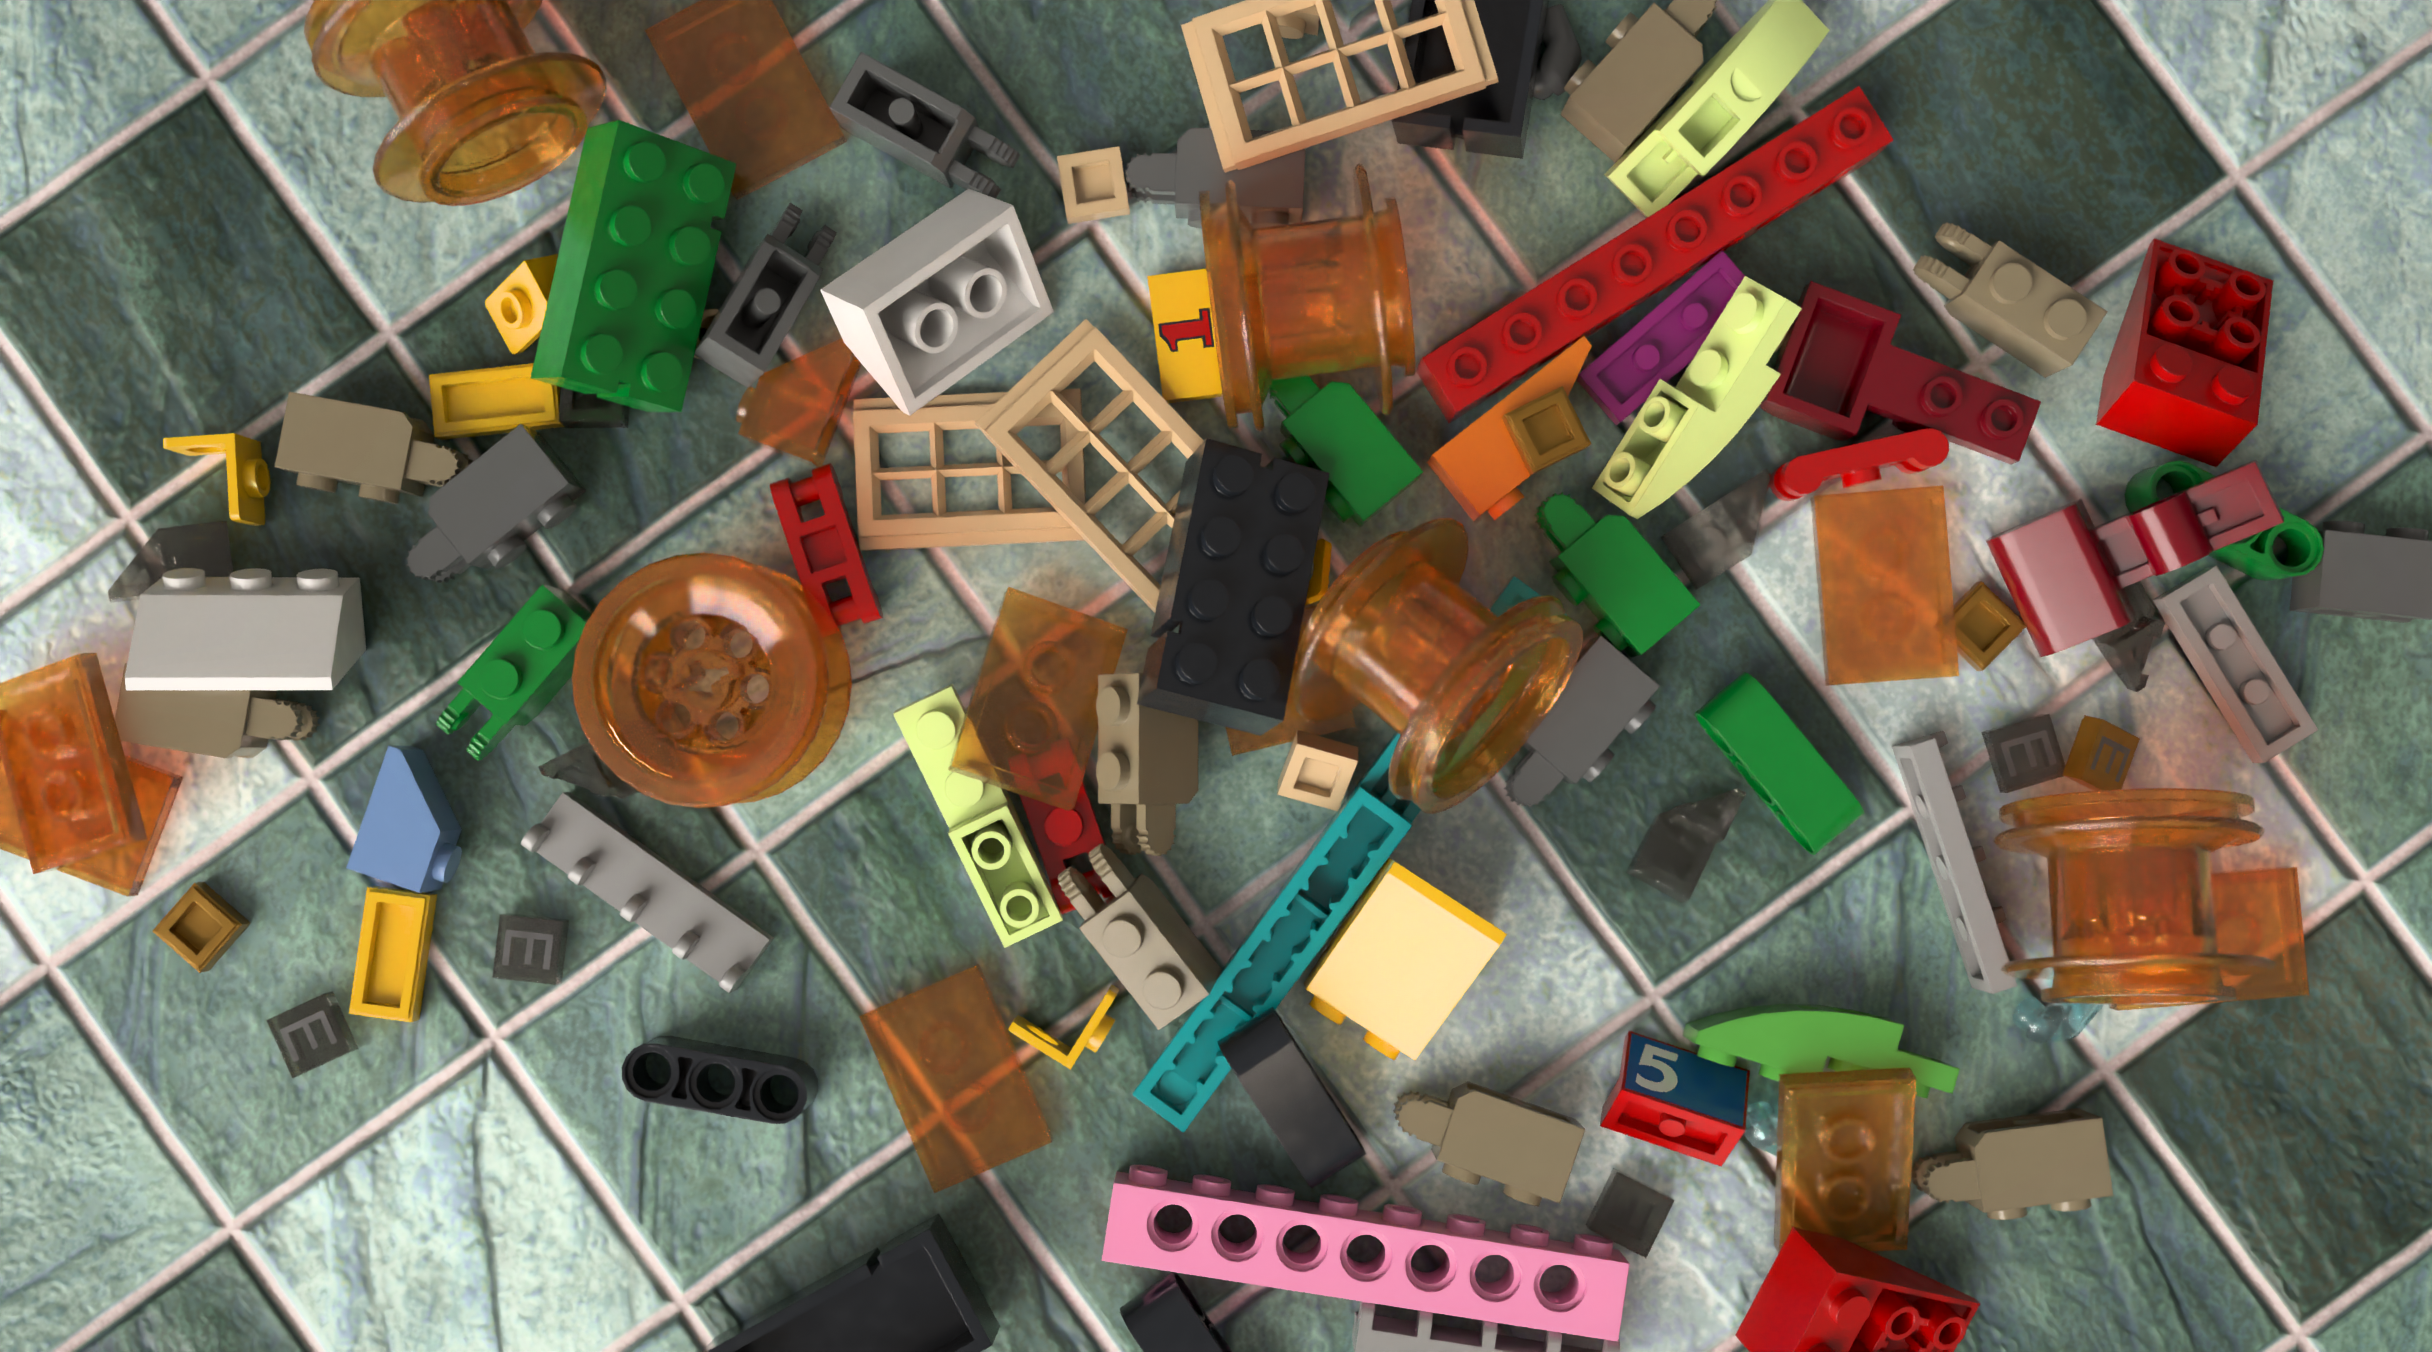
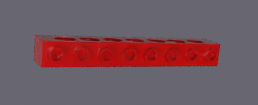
(1653, 254)

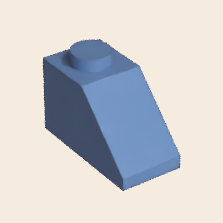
(407, 826)

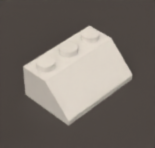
(940, 298)
(246, 631)

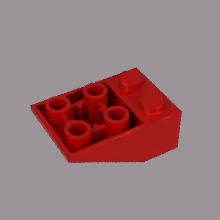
(2188, 355)
(1849, 1299)

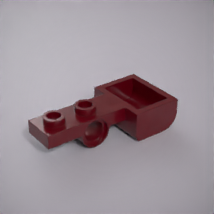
(1843, 363)
(2074, 574)

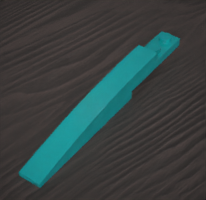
(1289, 930)

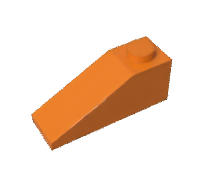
(1482, 460)

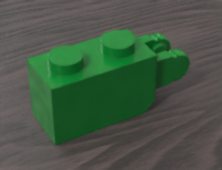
(1343, 437)
(1614, 575)
(519, 669)

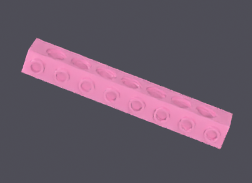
(1585, 1307)

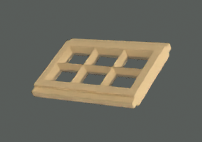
(958, 527)

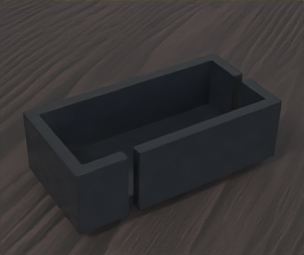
(1492, 118)
(1235, 587)
(890, 1301)

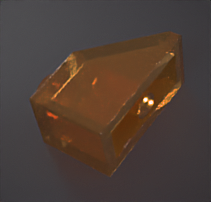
(800, 403)

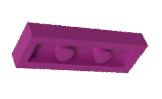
(1661, 340)

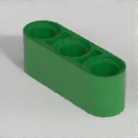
(2250, 555)
(1779, 763)

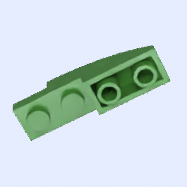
(1803, 1035)

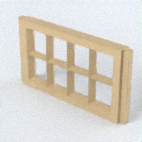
(1221, 90)
(1044, 386)

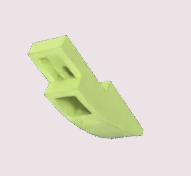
(1719, 105)
(1691, 423)
(979, 822)

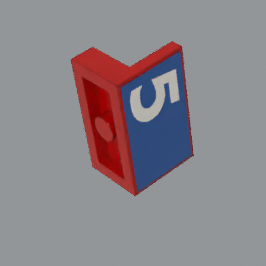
(1677, 1100)

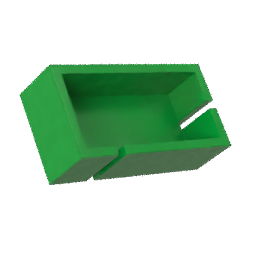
(633, 268)

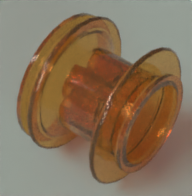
(467, 90)
(1306, 298)
(1434, 663)
(630, 700)
(2132, 893)

